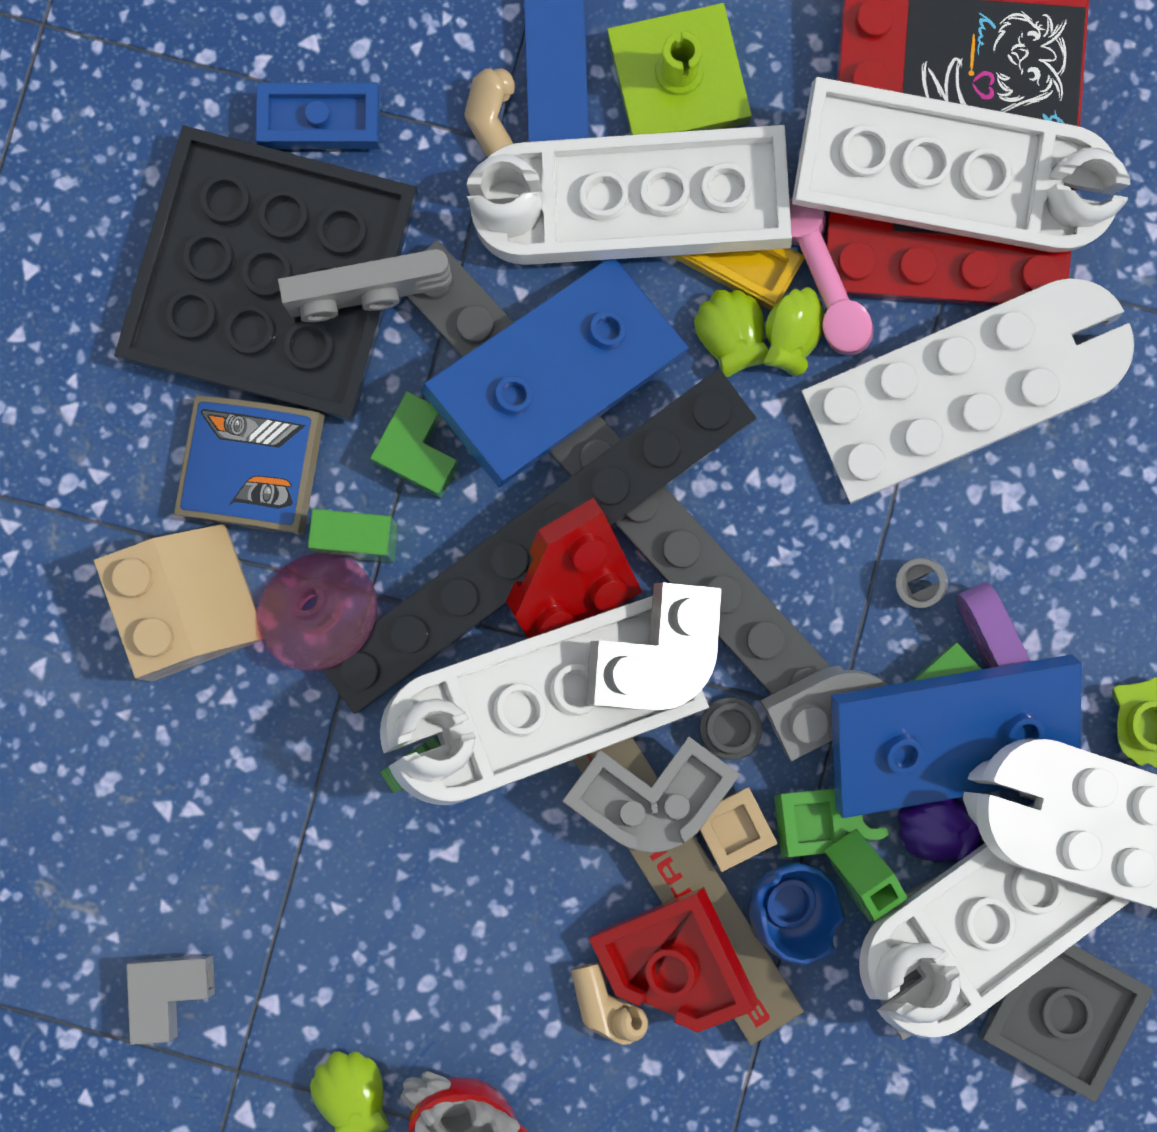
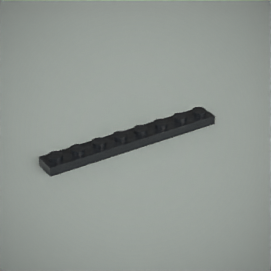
(484, 577)

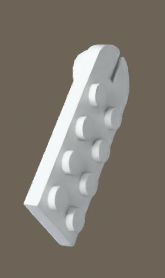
(955, 168)
(634, 196)
(969, 385)
(516, 711)
(1087, 822)
(972, 941)

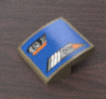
(249, 464)

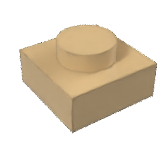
(737, 830)

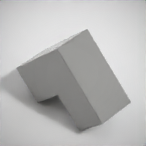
(156, 987)

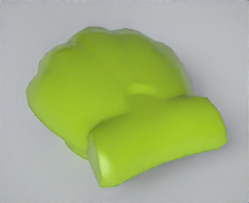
(732, 330)
(794, 330)
(1137, 721)
(350, 1093)

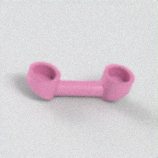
(846, 322)

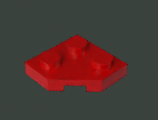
(573, 573)
(677, 963)

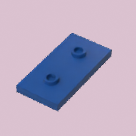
(554, 370)
(927, 735)

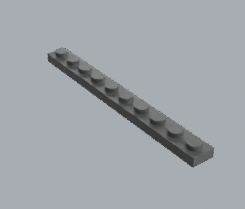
(659, 527)

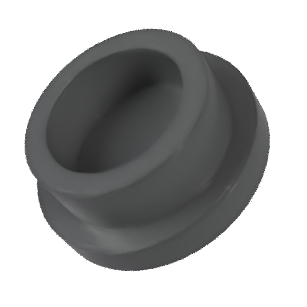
(730, 728)

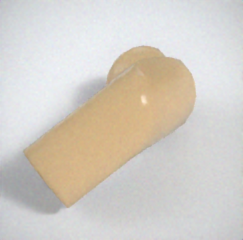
(483, 107)
(603, 1012)

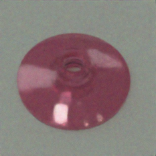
(328, 630)

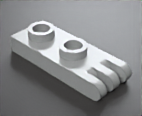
(372, 284)

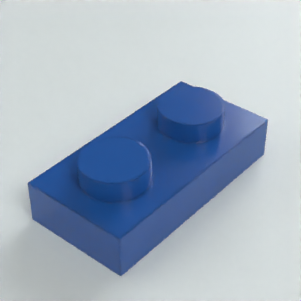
(318, 115)

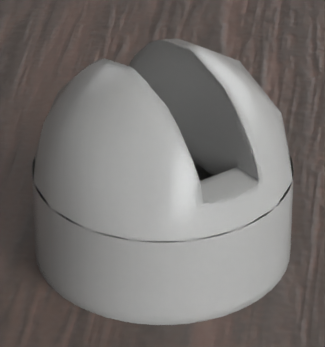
(915, 570)

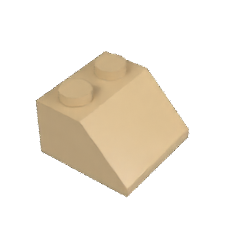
(179, 600)

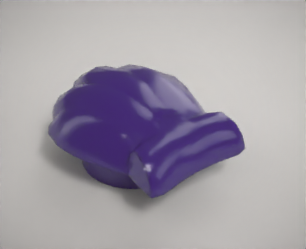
(938, 830)

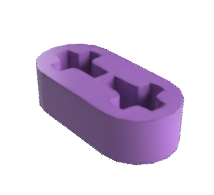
(990, 626)

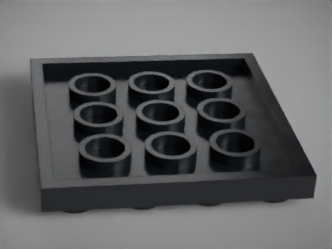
(213, 261)

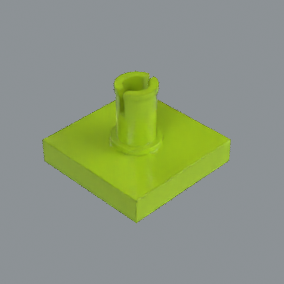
(679, 73)

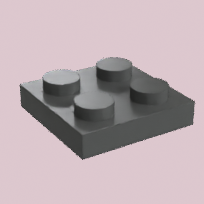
(1069, 1020)

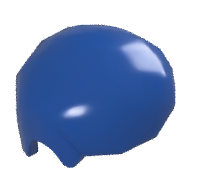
(796, 912)

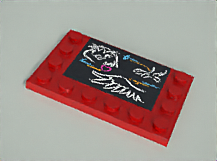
(969, 53)

